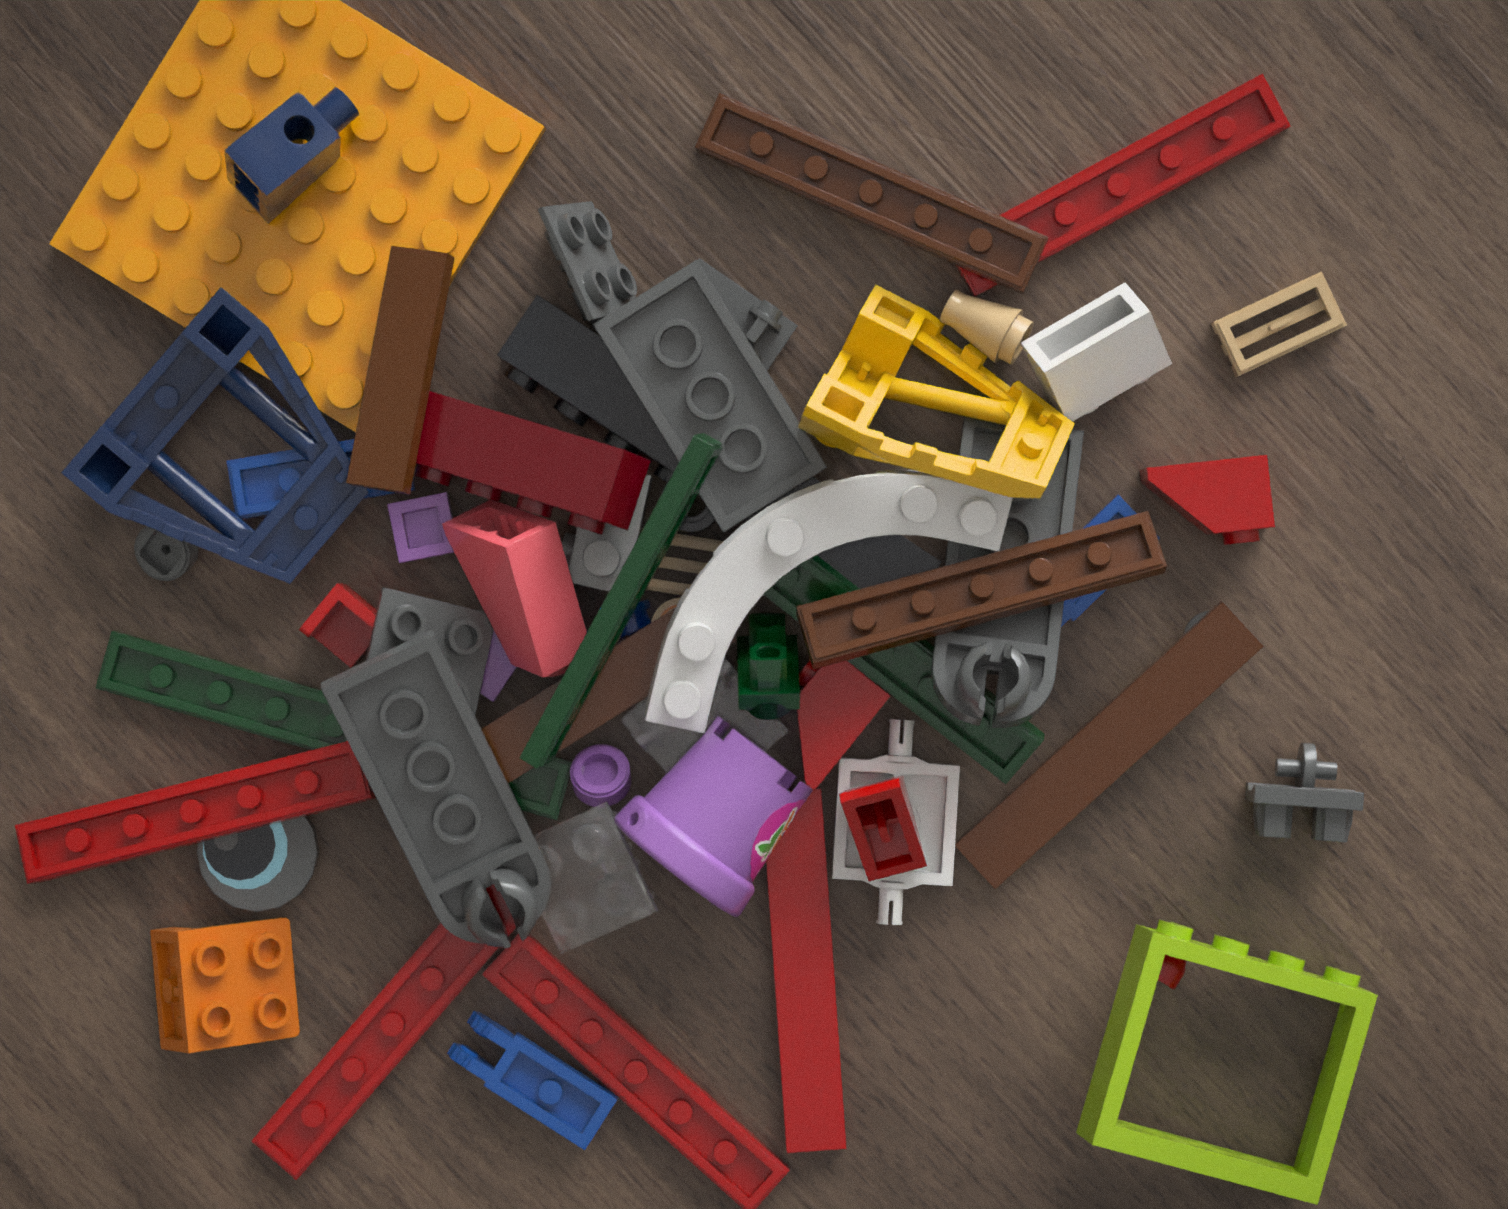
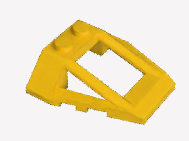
(866, 375)

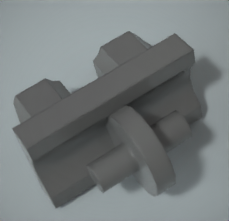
(1331, 806)

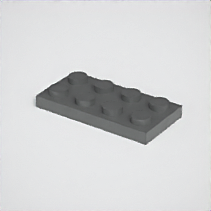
(706, 378)

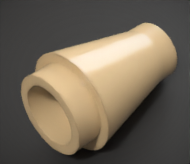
(988, 325)

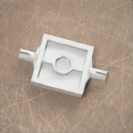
(934, 804)

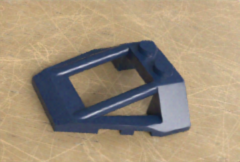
(168, 397)

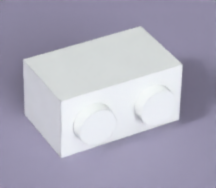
(1097, 352)

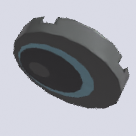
(261, 865)

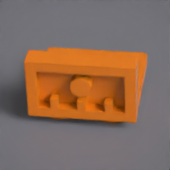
(224, 985)

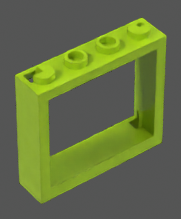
(1123, 1034)

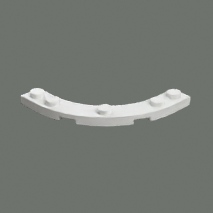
(781, 540)

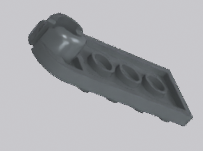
(1018, 646)
(442, 789)

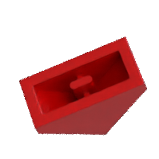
(883, 828)

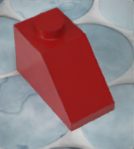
(1218, 495)
(832, 714)

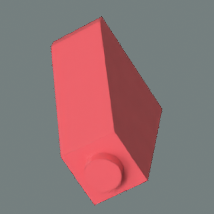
(521, 584)

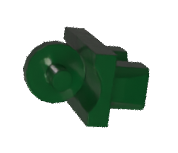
(768, 668)

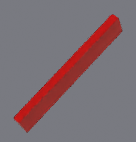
(1147, 170)
(192, 812)
(806, 984)
(374, 1045)
(636, 1071)

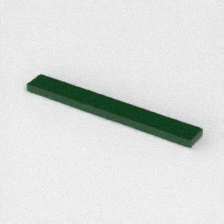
(266, 706)

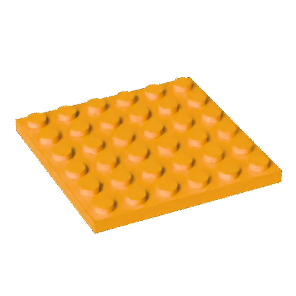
(411, 173)

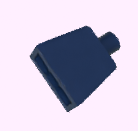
(272, 168)

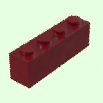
(529, 461)

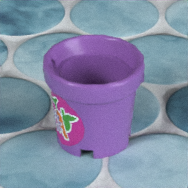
(716, 815)

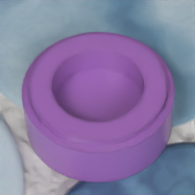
(600, 775)

